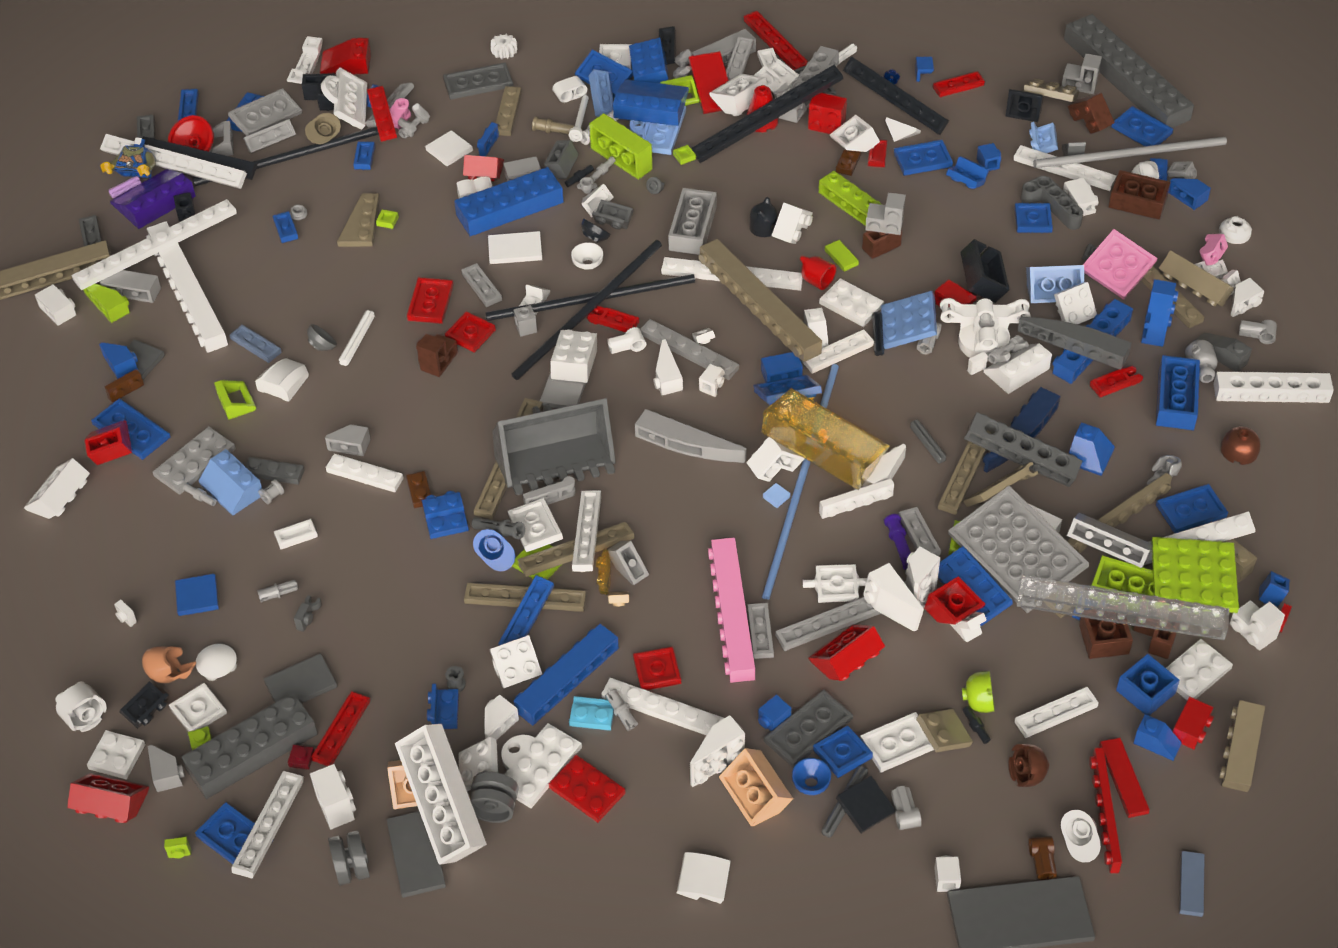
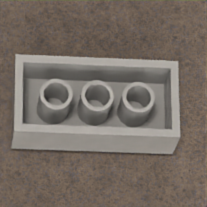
(692, 220)

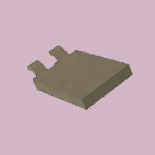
(1019, 474)

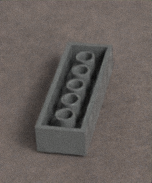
(249, 745)

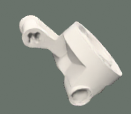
(983, 324)

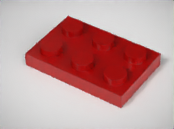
(430, 300)
(587, 788)

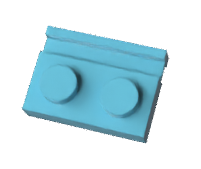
(591, 713)

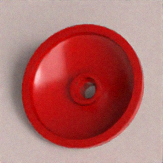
(191, 131)

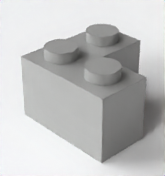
(1084, 76)
(887, 217)

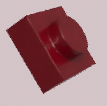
(300, 757)

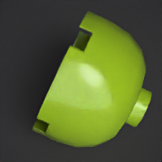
(979, 692)

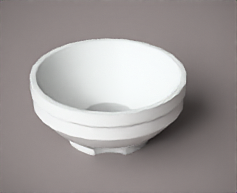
(1233, 233)
(585, 252)

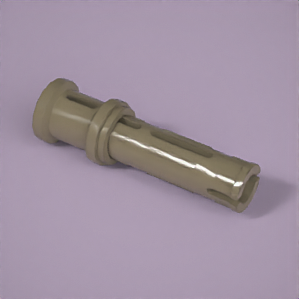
(550, 126)

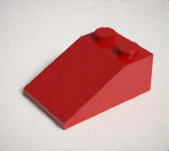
(350, 55)

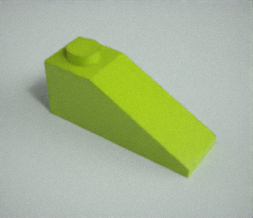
(108, 301)

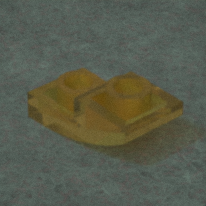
(604, 571)

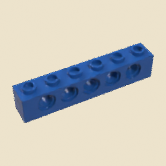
(1110, 321)

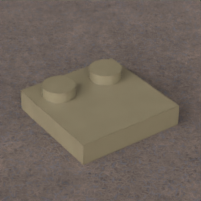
(944, 730)

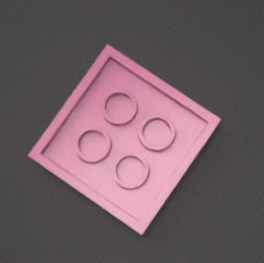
(1119, 264)

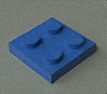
(1033, 218)
(843, 751)

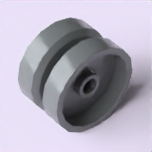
(493, 796)
(351, 857)

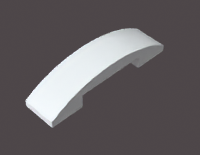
(308, 59)

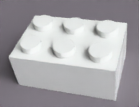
(573, 356)

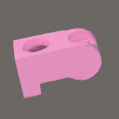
(1213, 250)

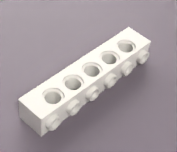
(1273, 387)

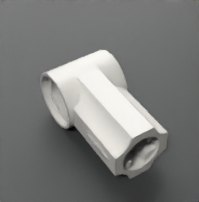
(631, 340)

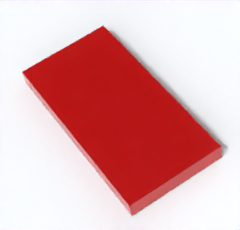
(708, 75)

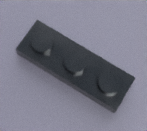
(668, 40)

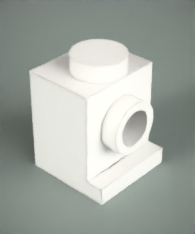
(711, 380)

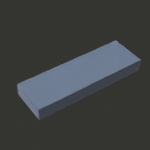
(255, 343)
(1192, 884)

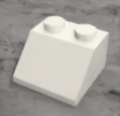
(855, 135)

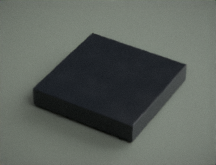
(866, 804)

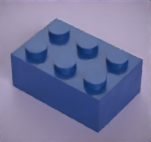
(649, 61)

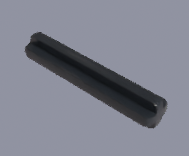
(878, 333)

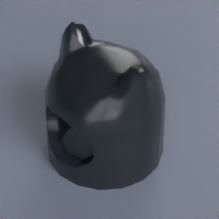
(762, 218)

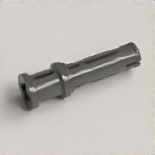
(504, 527)

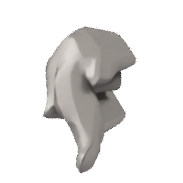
(1166, 464)

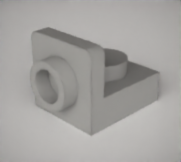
(1182, 169)

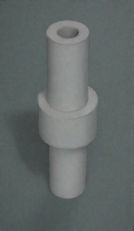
(602, 168)
(199, 494)

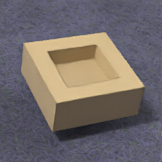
(618, 598)

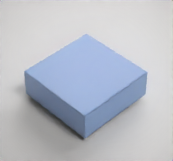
(776, 495)

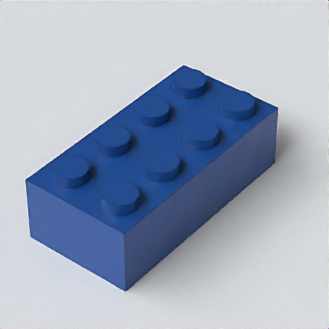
(1178, 392)

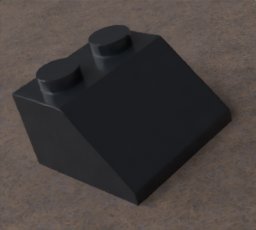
(1024, 105)

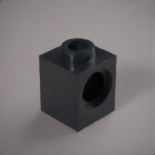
(184, 206)

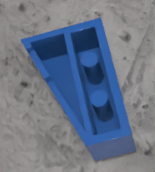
(1158, 312)

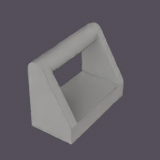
(226, 147)

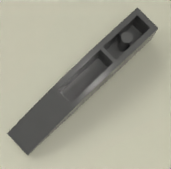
(1078, 339)

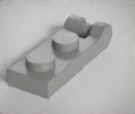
(553, 492)

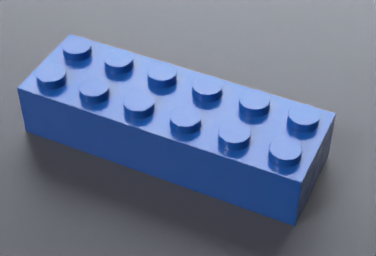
(508, 201)

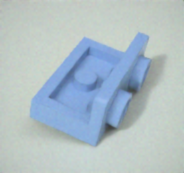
(1044, 138)

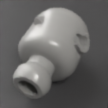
(1205, 352)

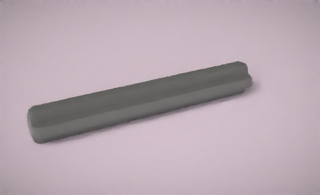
(838, 812)

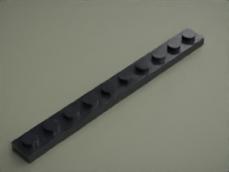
(767, 113)

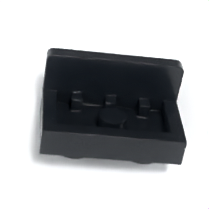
(144, 704)

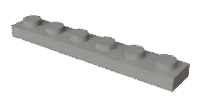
(688, 348)
(825, 623)

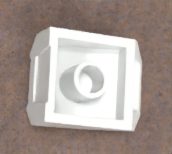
(282, 379)

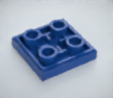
(196, 594)

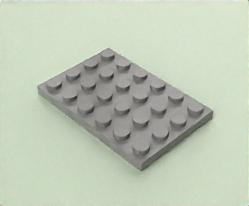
(1016, 541)

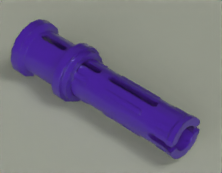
(897, 534)

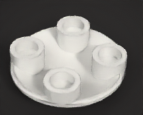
(216, 661)

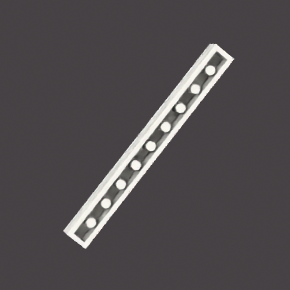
(190, 293)

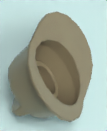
(323, 128)

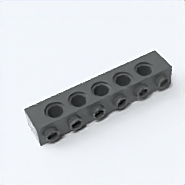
(1013, 451)

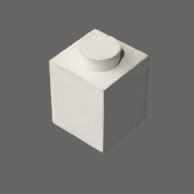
(947, 873)

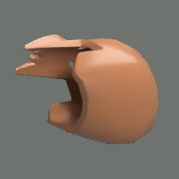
(162, 664)

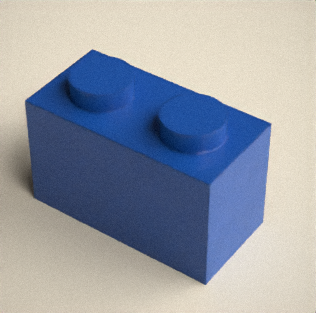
(781, 367)

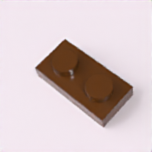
(848, 162)
(124, 385)
(418, 488)

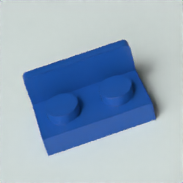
(443, 707)

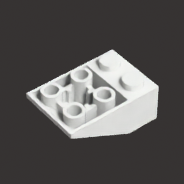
(717, 750)

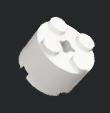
(80, 707)

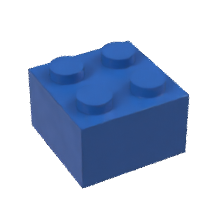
(1147, 685)

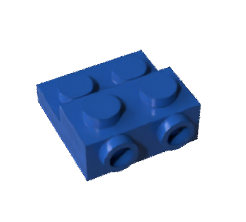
(445, 514)

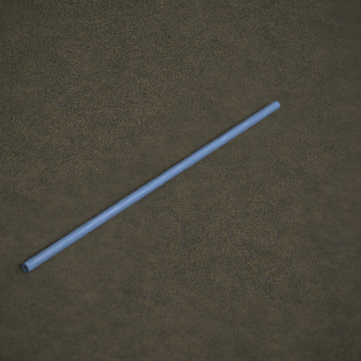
(795, 498)

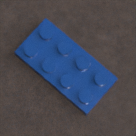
(982, 584)

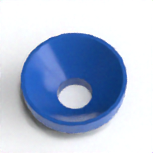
(814, 769)

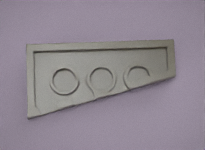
(361, 224)

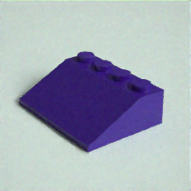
(152, 197)

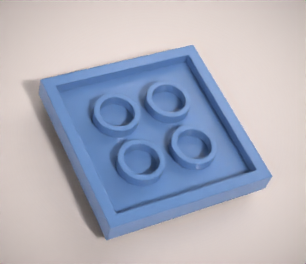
(909, 319)

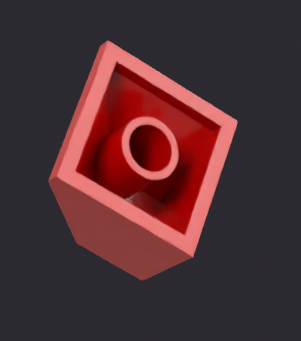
(953, 602)

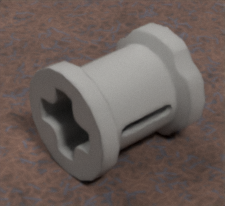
(271, 491)

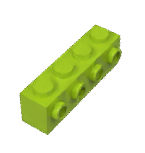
(846, 196)

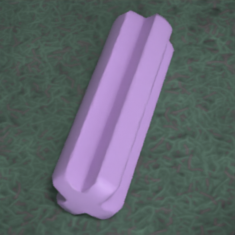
(124, 187)

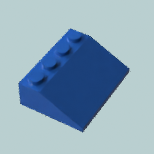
(650, 102)

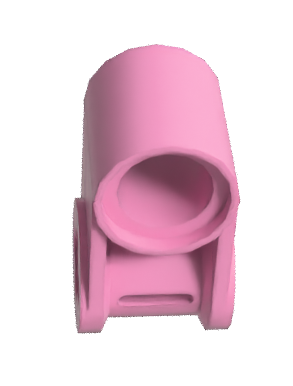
(400, 110)

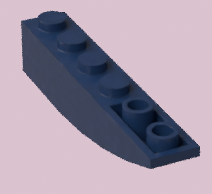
(1030, 421)

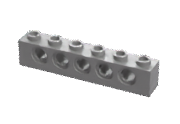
(820, 61)

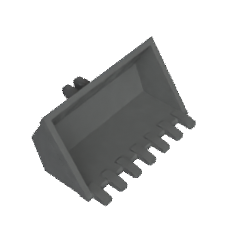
(554, 444)

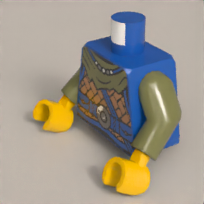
(132, 161)

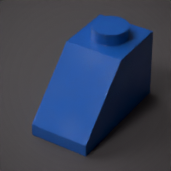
(1189, 191)
(119, 358)
(1157, 738)

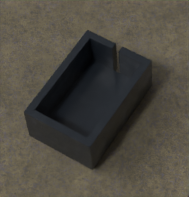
(984, 271)

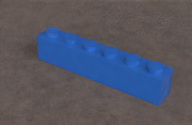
(566, 674)

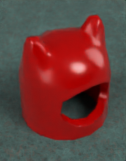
(817, 271)

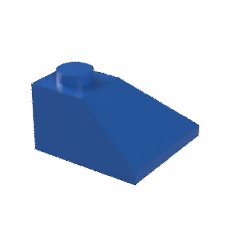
(1092, 448)

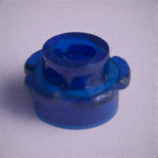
(896, 76)

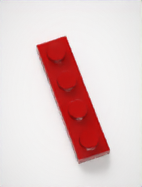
(381, 113)

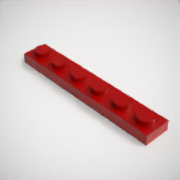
(775, 40)
(1106, 816)

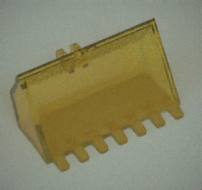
(823, 438)

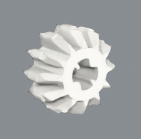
(503, 46)

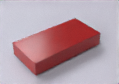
(878, 154)

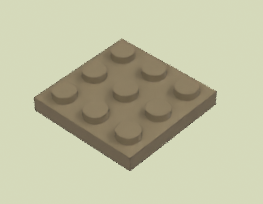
(1051, 89)

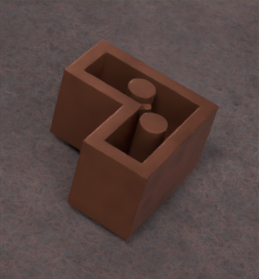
(1093, 111)
(879, 243)
(435, 353)
(1161, 641)

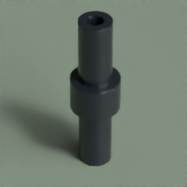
(577, 176)
(976, 724)

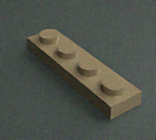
(508, 110)

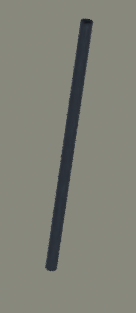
(306, 150)
(585, 298)
(587, 309)

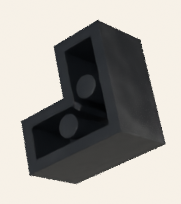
(312, 90)

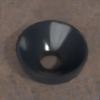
(593, 231)

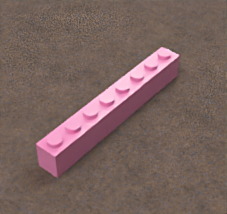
(732, 610)

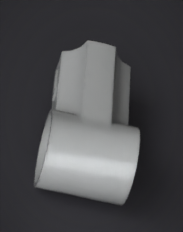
(1264, 331)
(926, 345)
(906, 813)

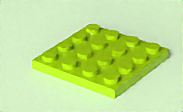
(1195, 571)

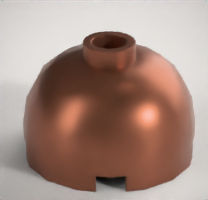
(1240, 445)
(1028, 765)

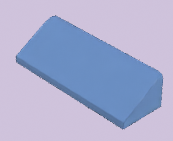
(601, 92)

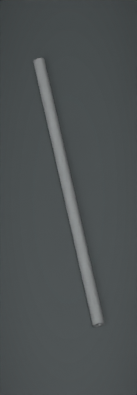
(1137, 151)

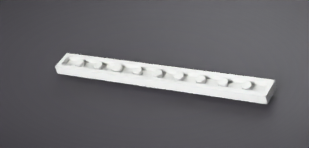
(182, 163)
(153, 244)

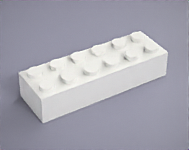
(440, 794)

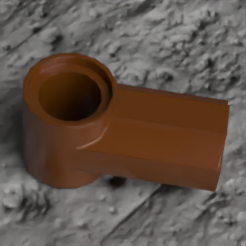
(1043, 854)

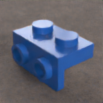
(968, 172)

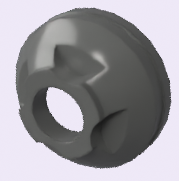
(320, 339)

